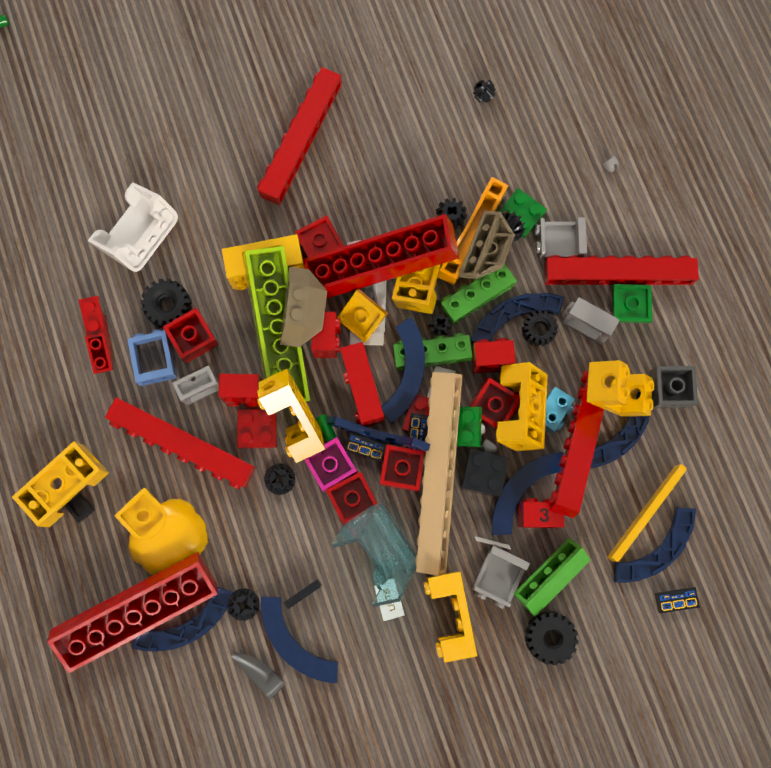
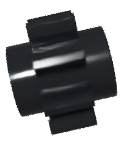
(484, 91)
(439, 330)

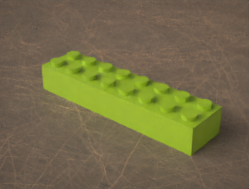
(267, 285)

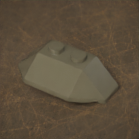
(488, 246)
(302, 308)

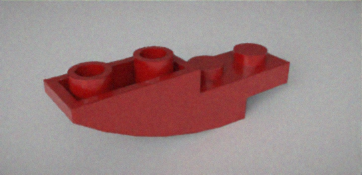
(97, 334)

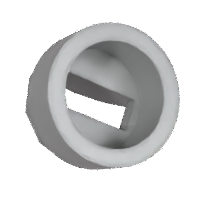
(611, 165)
(489, 447)

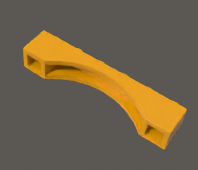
(489, 201)

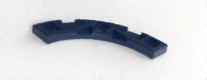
(513, 308)
(413, 370)
(381, 436)
(622, 442)
(516, 487)
(664, 554)
(188, 632)
(290, 649)

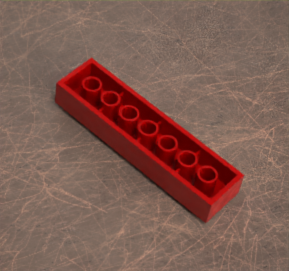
(385, 256)
(132, 612)

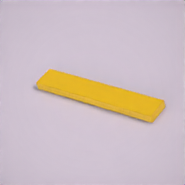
(646, 513)

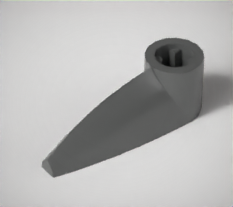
(262, 675)

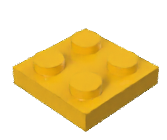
(362, 315)

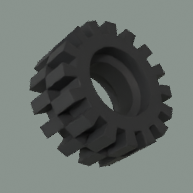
(536, 339)

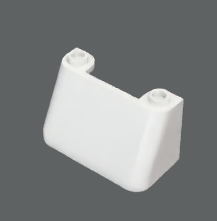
(138, 230)

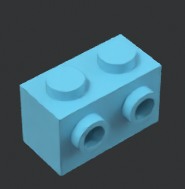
(557, 405)

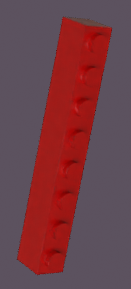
(299, 136)
(620, 270)
(181, 443)
(578, 454)

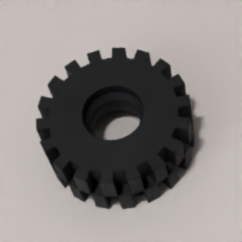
(157, 293)
(535, 638)

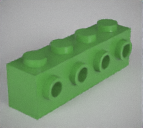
(477, 294)
(438, 351)
(552, 576)

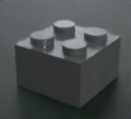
(674, 387)

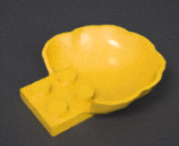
(161, 531)

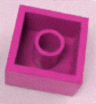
(331, 465)

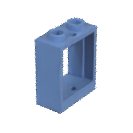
(154, 376)

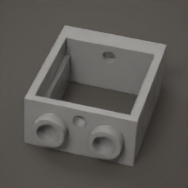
(589, 320)
(204, 385)

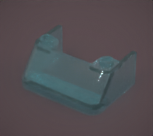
(385, 547)

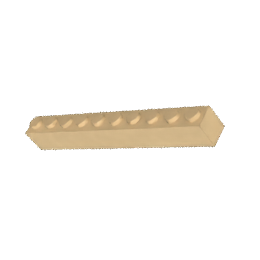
(438, 473)

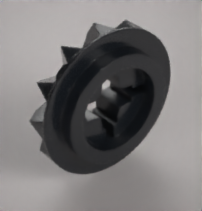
(288, 481)
(239, 596)

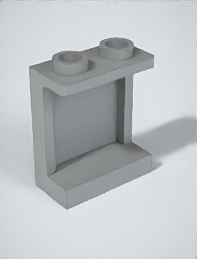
(561, 238)
(499, 576)

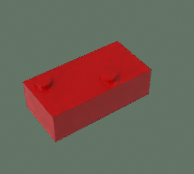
(362, 385)

